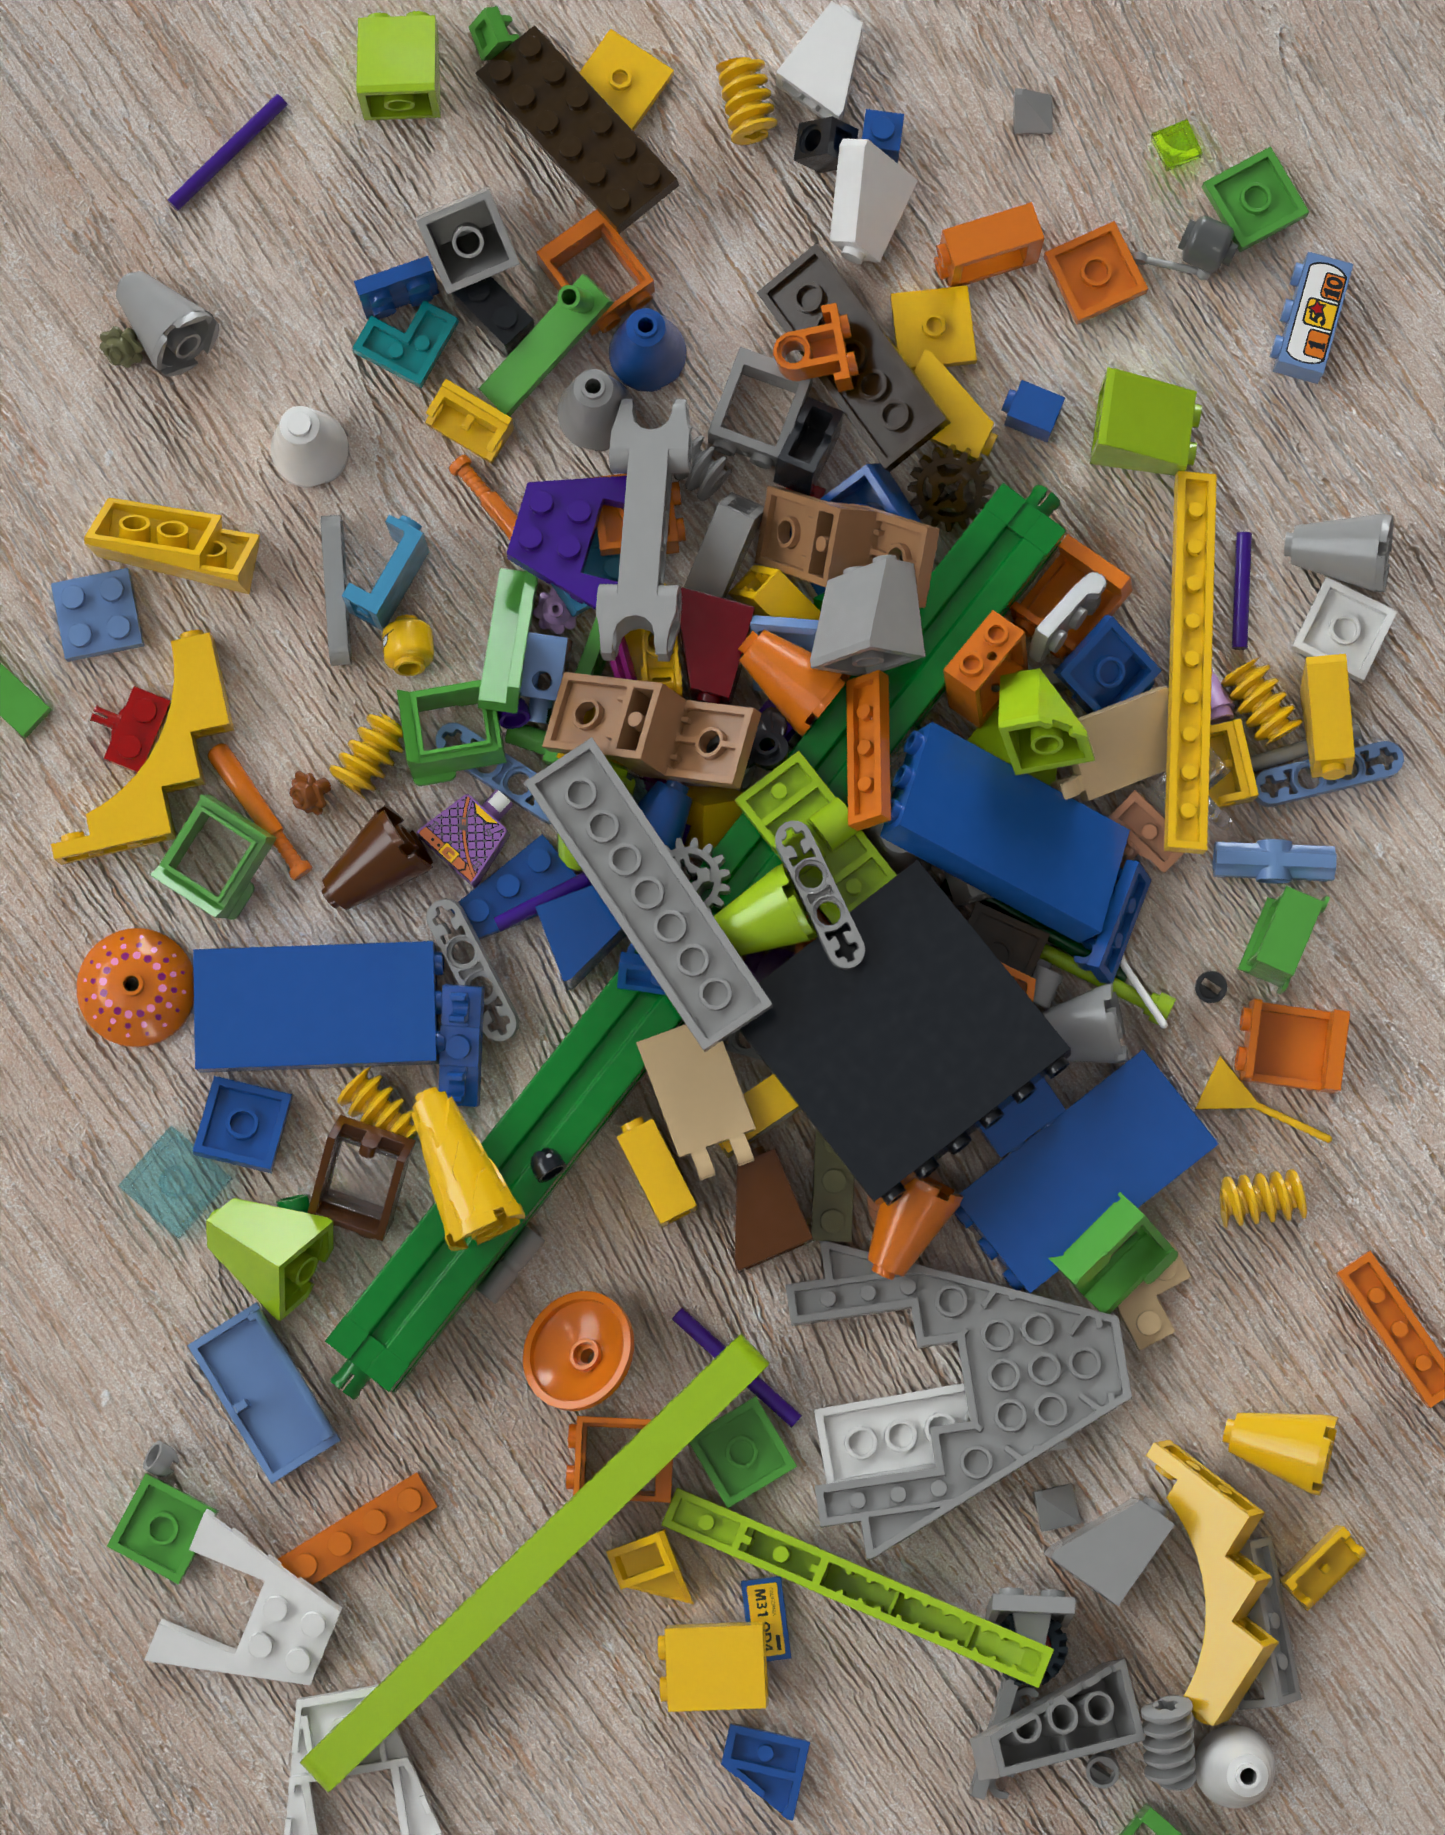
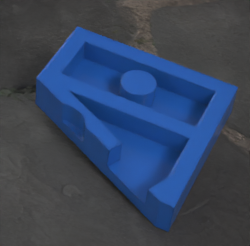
(767, 1764)

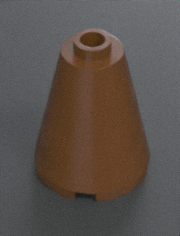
(376, 861)

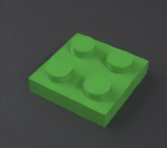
(1255, 199)
(742, 1452)
(160, 1528)

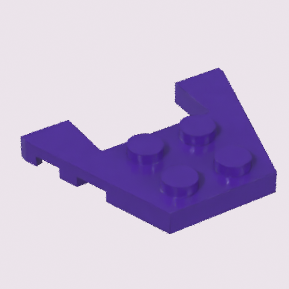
(558, 531)

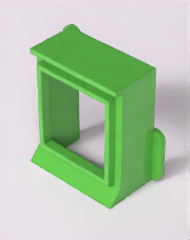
(441, 764)
(239, 886)
(1281, 937)
(1108, 1279)

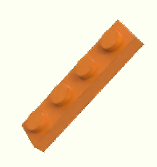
(868, 750)
(1396, 1326)
(360, 1530)

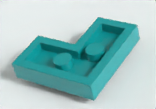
(409, 353)

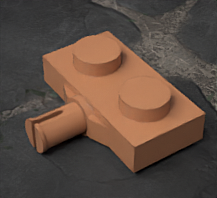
(1145, 833)

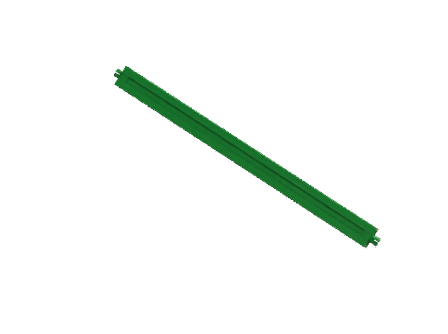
(599, 1057)

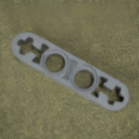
(335, 584)
(814, 897)
(477, 967)

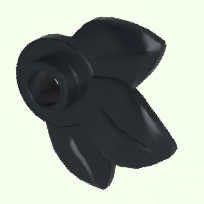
(769, 733)

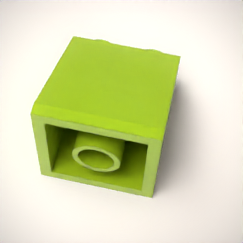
(398, 66)
(1144, 424)

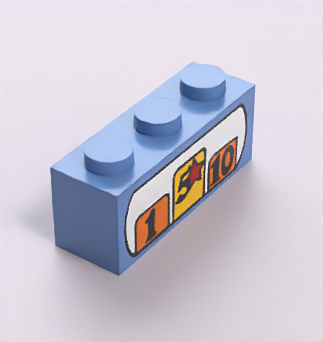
(1311, 317)

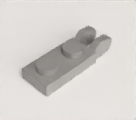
(1067, 614)

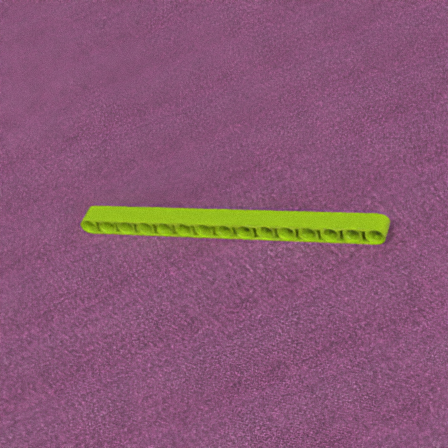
(534, 1563)

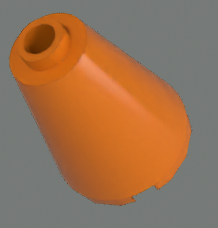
(788, 679)
(910, 1225)

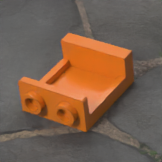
(1065, 572)
(1292, 1046)

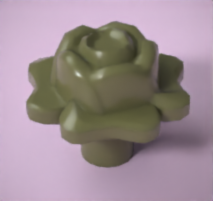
(121, 347)

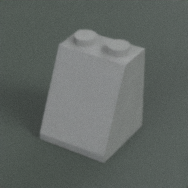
(467, 240)
(869, 619)
(1114, 1547)

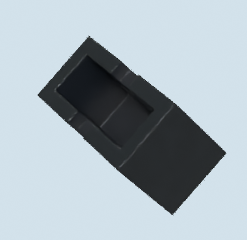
(494, 313)
(808, 446)

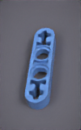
(500, 776)
(1327, 786)

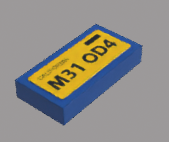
(765, 1602)

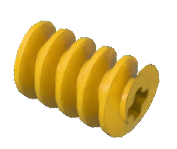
(745, 99)
(1261, 702)
(369, 754)
(375, 1105)
(1262, 1197)

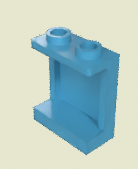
(395, 579)

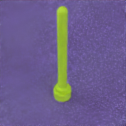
(1123, 990)

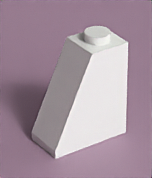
(824, 62)
(867, 200)

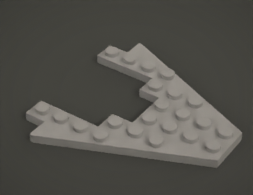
(1028, 1371)

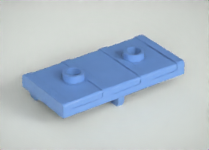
(264, 1393)

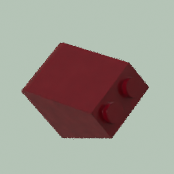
(710, 643)

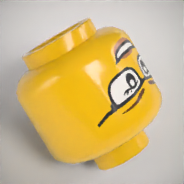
(408, 645)

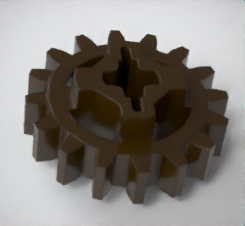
(939, 477)

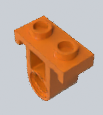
(823, 351)

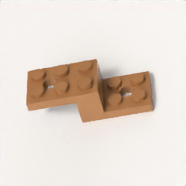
(837, 537)
(653, 729)

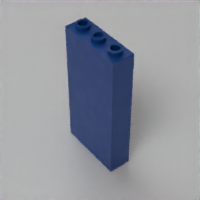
(1005, 832)
(317, 1006)
(1117, 1138)

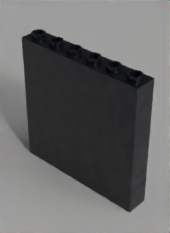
(908, 1042)

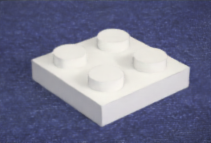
(1344, 624)

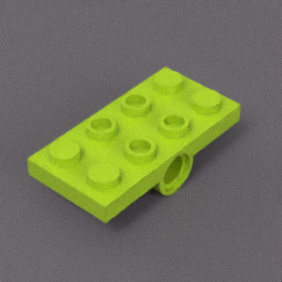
(799, 794)

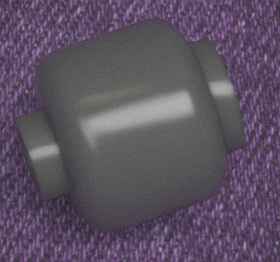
(1208, 244)

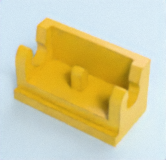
(469, 421)
(1239, 784)
(1322, 1567)

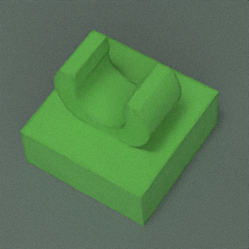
(491, 33)

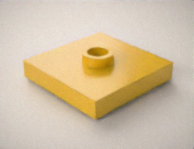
(626, 77)
(935, 322)

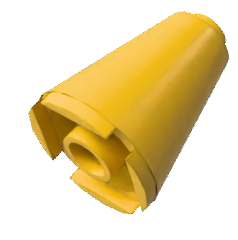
(1285, 1445)

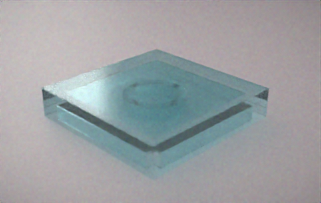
(175, 1182)

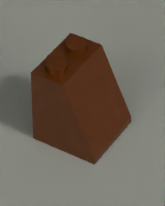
(766, 1212)

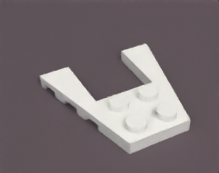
(284, 1629)
(313, 1721)

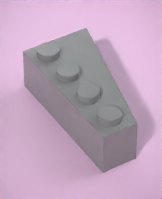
(1069, 1723)

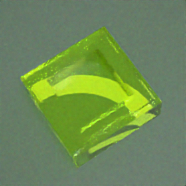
(1176, 145)

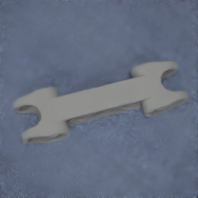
(640, 596)

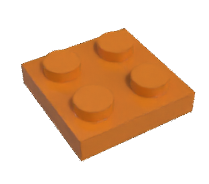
(1095, 272)

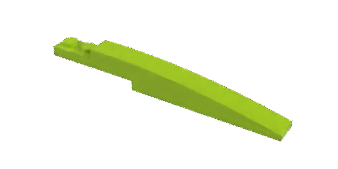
(858, 1587)

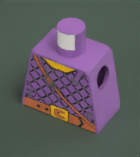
(469, 835)

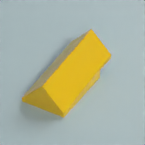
(174, 543)

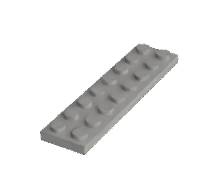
(648, 894)

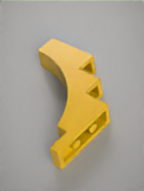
(141, 809)
(1218, 1527)

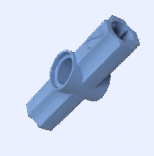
(1274, 861)

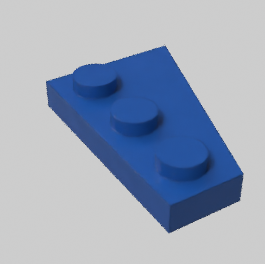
(520, 879)

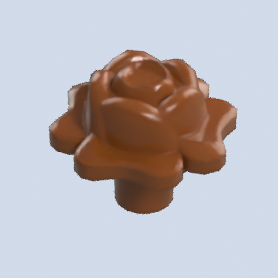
(309, 792)

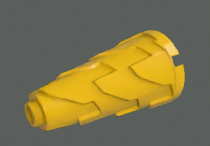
(462, 1177)

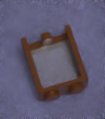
(361, 1177)

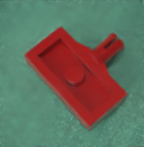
(133, 728)

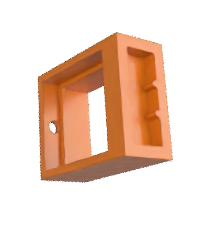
(579, 238)
(989, 246)
(991, 651)
(578, 1439)

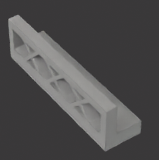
(1279, 1672)

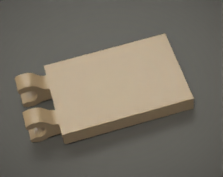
(1126, 744)
(697, 1096)

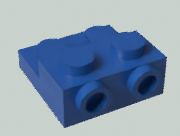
(1107, 667)

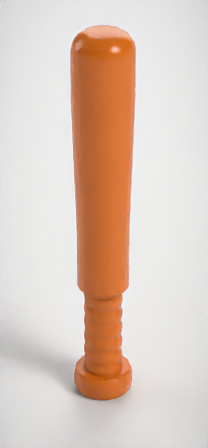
(490, 501)
(252, 801)

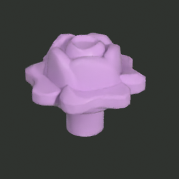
(553, 613)

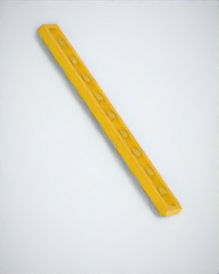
(1190, 663)

